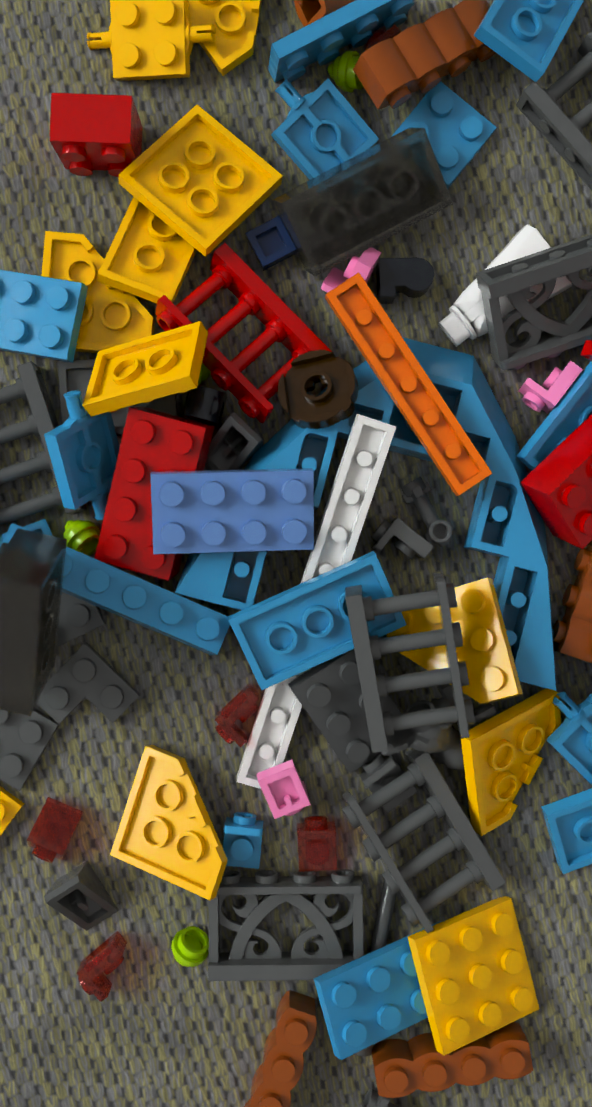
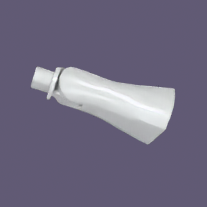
(468, 314)

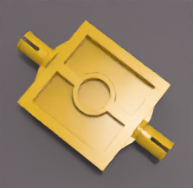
(150, 39)

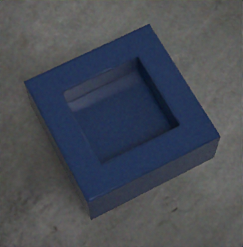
(271, 243)

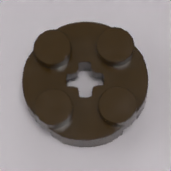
(321, 410)

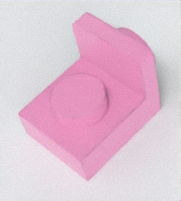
(363, 265)
(557, 384)
(283, 789)

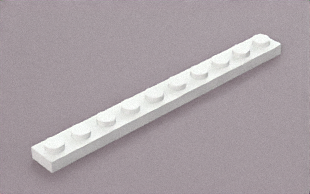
(332, 548)

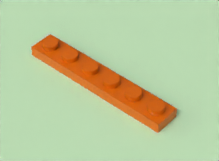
(407, 384)

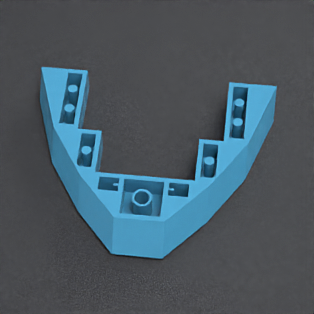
(500, 524)

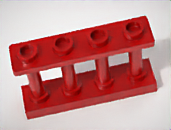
(254, 299)

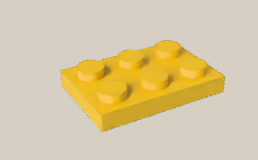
(146, 256)
(146, 369)

